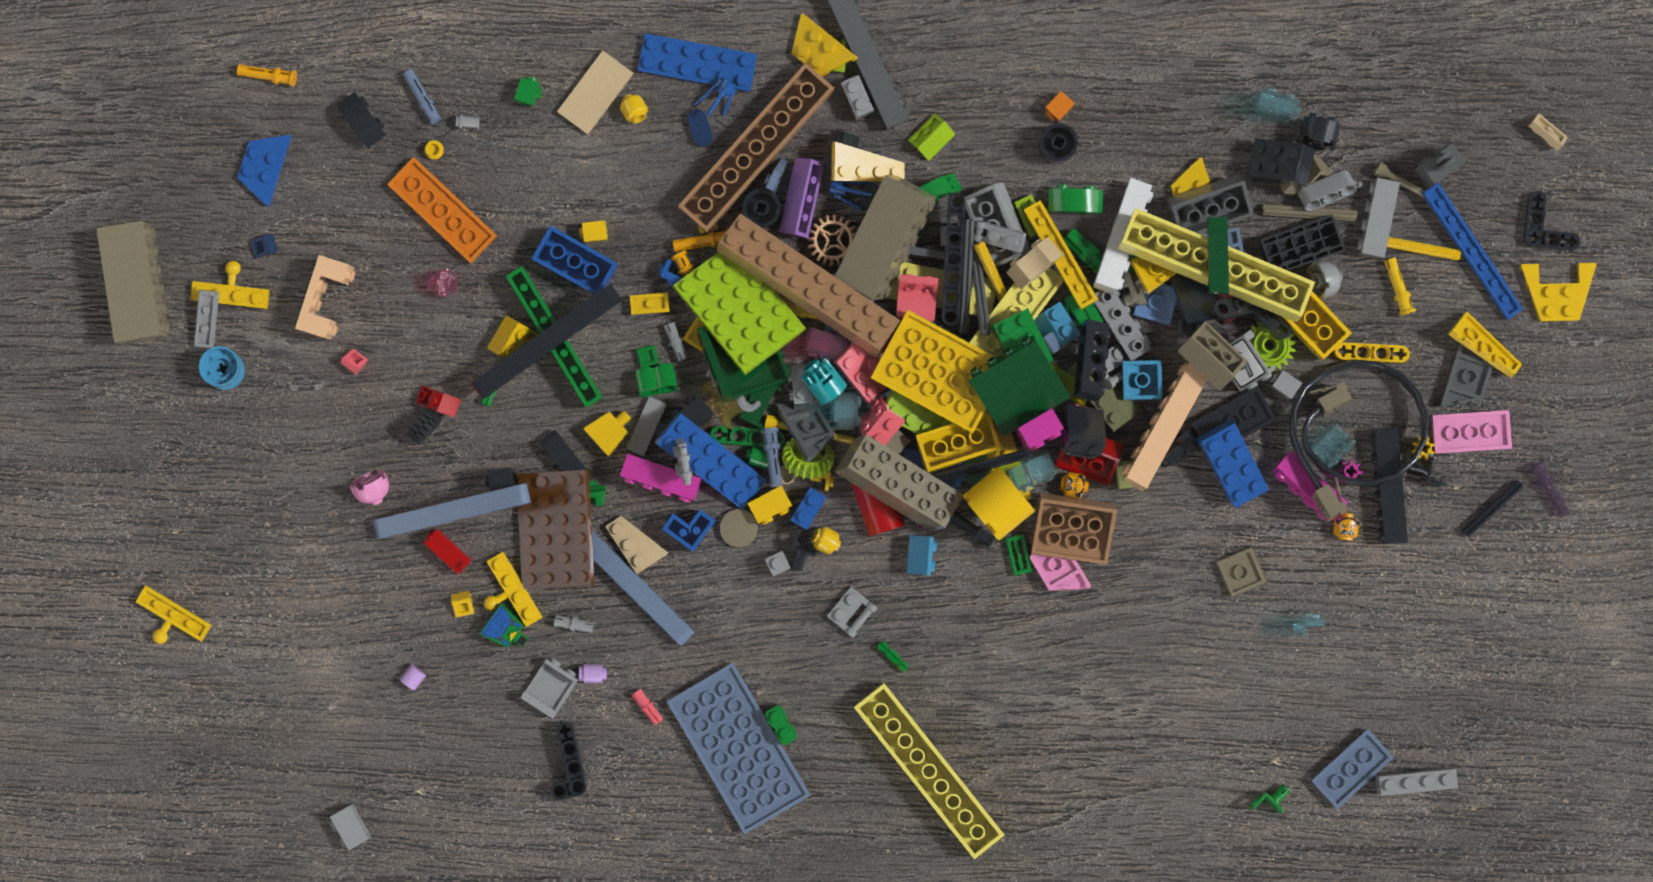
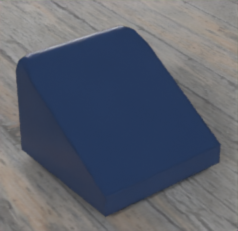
(264, 246)

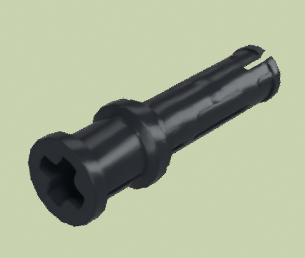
(976, 532)

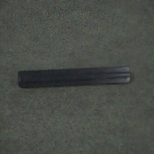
(1492, 508)

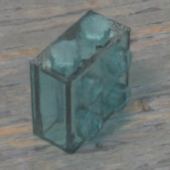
(1276, 105)

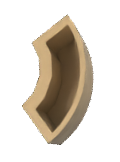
(1034, 263)

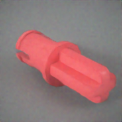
(647, 706)

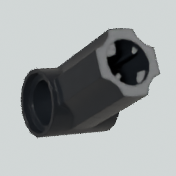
(1184, 444)

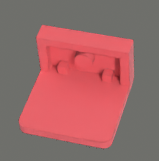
(917, 296)
(880, 421)

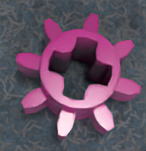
(1350, 465)

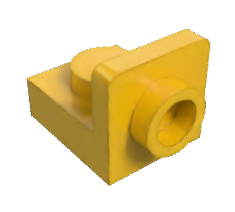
(829, 480)

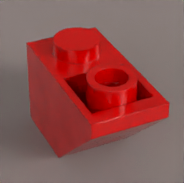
(438, 401)

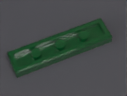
(1217, 255)

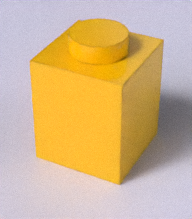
(593, 232)

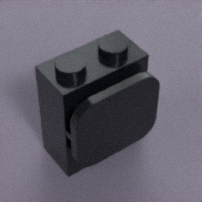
(1083, 431)

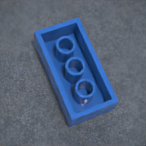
(574, 261)
(1232, 463)

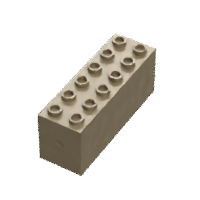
(885, 237)
(133, 282)
(899, 483)

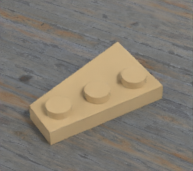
(634, 544)

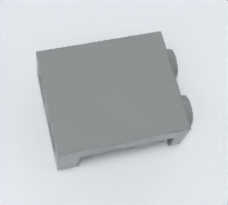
(550, 687)

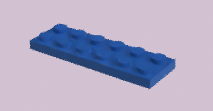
(696, 62)
(713, 461)

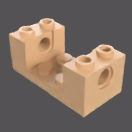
(324, 269)

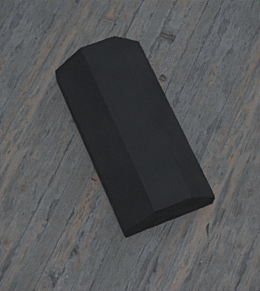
(1303, 244)

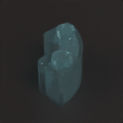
(1032, 472)

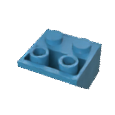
(920, 555)

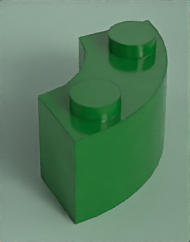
(1075, 200)

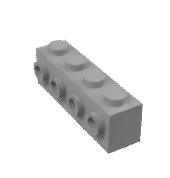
(1121, 324)

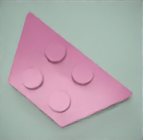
(1060, 573)

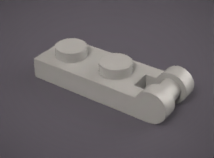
(999, 236)

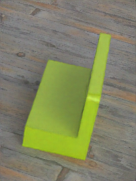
(931, 136)

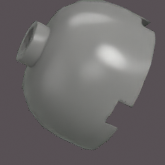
(1326, 278)

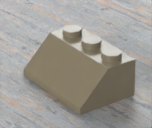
(1212, 356)

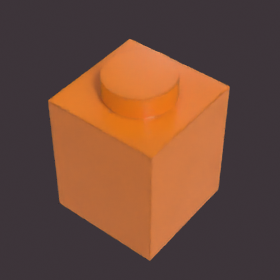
(1058, 107)

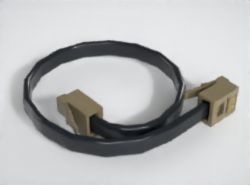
(1324, 496)

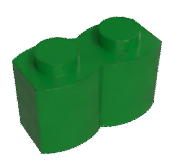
(656, 380)
(784, 729)

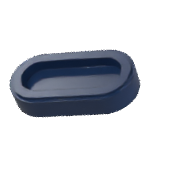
(700, 128)

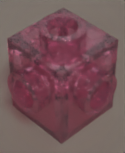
(442, 282)

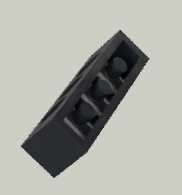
(1084, 387)

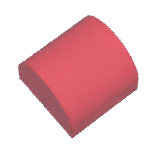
(354, 361)

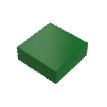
(647, 356)

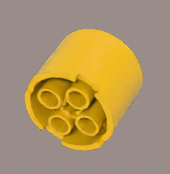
(998, 503)

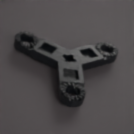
(1236, 308)

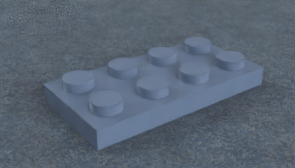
(1352, 768)

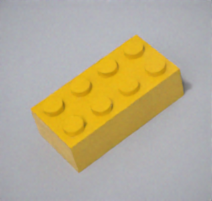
(1319, 328)

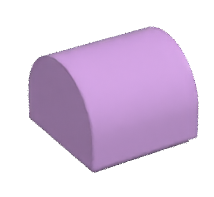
(412, 677)

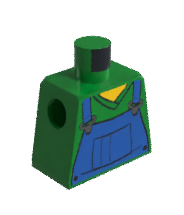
(505, 628)

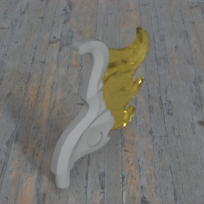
(728, 409)

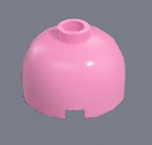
(370, 487)

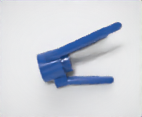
(725, 88)
(840, 188)

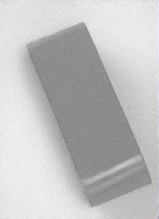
(1327, 190)

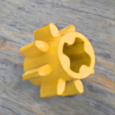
(1427, 451)

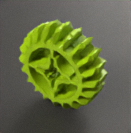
(796, 462)

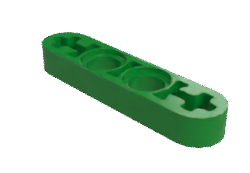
(748, 433)

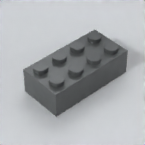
(1219, 199)

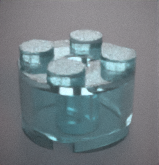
(845, 411)

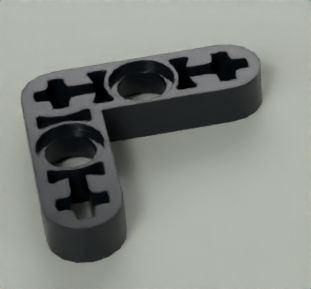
(1537, 229)

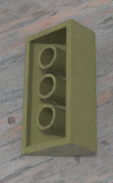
(1115, 408)

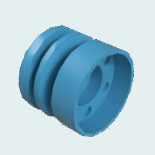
(212, 363)

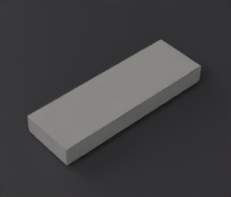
(206, 318)
(646, 426)

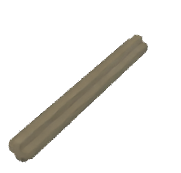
(1300, 211)

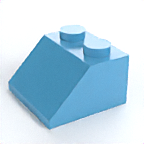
(1058, 322)
(1142, 380)

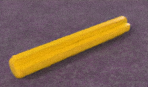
(1423, 248)
(990, 269)

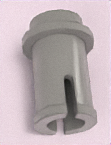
(467, 121)

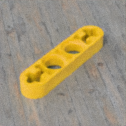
(1371, 352)

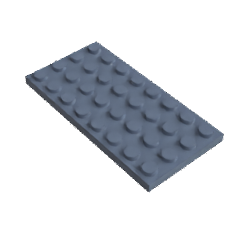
(738, 748)

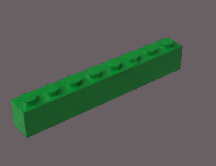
(565, 352)

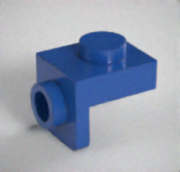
(665, 274)

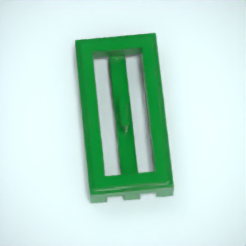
(1022, 570)

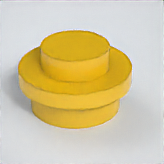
(433, 149)

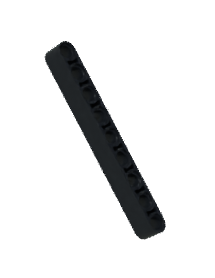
(546, 341)

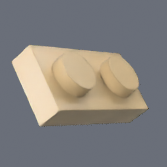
(1548, 132)

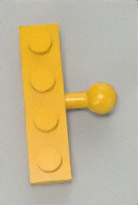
(234, 294)
(512, 589)
(172, 614)

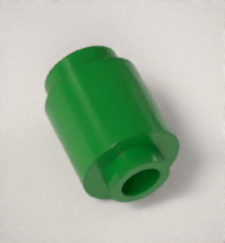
(757, 457)

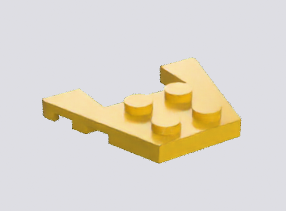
(1560, 300)

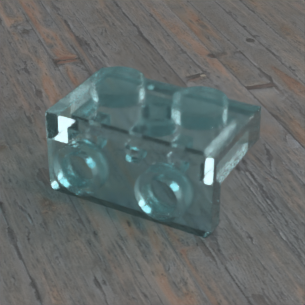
(1332, 445)
(1310, 619)

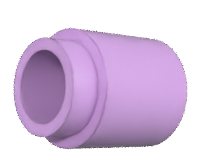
(592, 673)

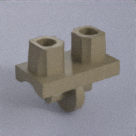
(1133, 283)

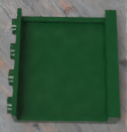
(730, 379)
(1017, 385)

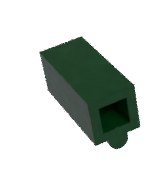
(764, 397)

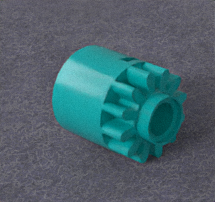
(823, 380)

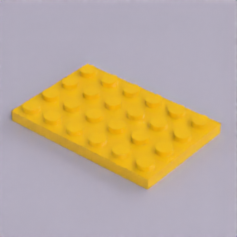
(933, 370)

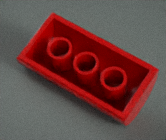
(876, 515)

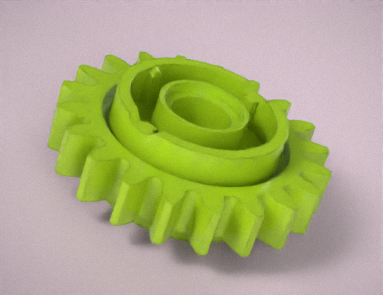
(1280, 350)

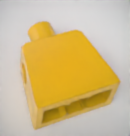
(608, 431)

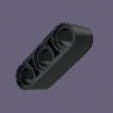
(561, 452)

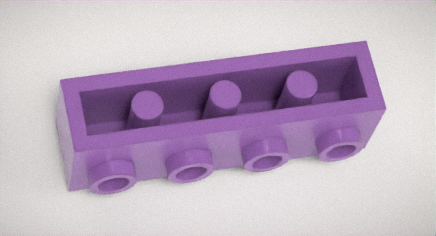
(801, 197)

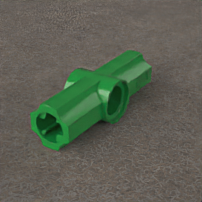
(1084, 250)

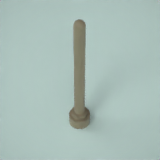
(1383, 171)

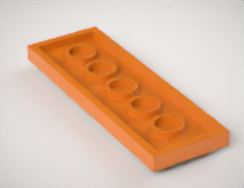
(442, 210)

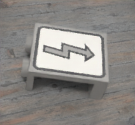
(1254, 368)

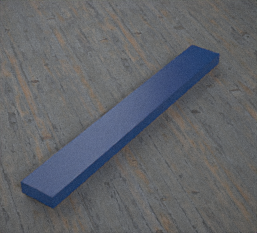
(1472, 251)

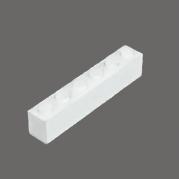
(1115, 260)

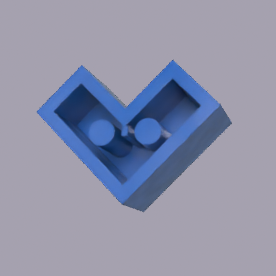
(689, 534)

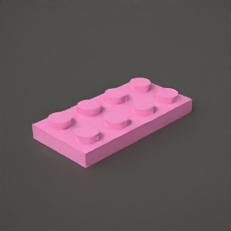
(1471, 431)

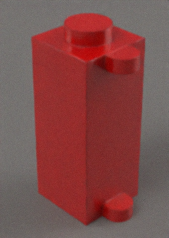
(447, 550)

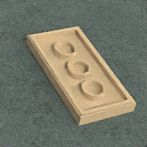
(595, 92)

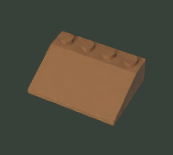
(1073, 528)

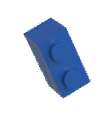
(808, 508)

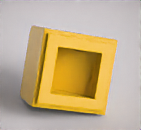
(462, 604)

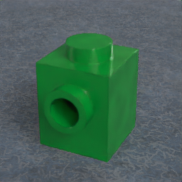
(528, 91)

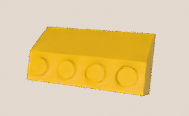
(955, 445)

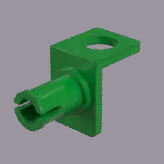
(1273, 800)

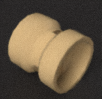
(785, 476)

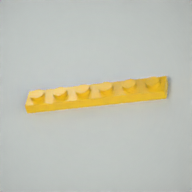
(1066, 263)

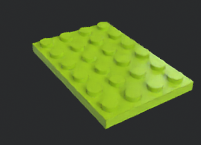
(739, 311)

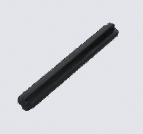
(983, 465)

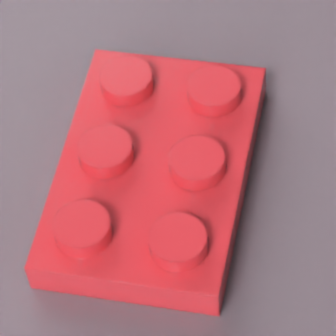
(858, 368)

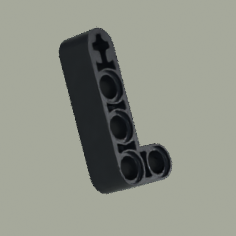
(567, 759)

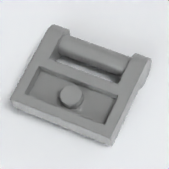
(1114, 359)
(847, 607)

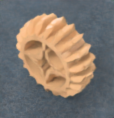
(820, 229)

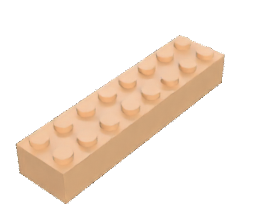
(1164, 427)

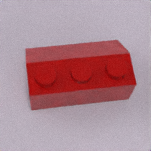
(1098, 469)

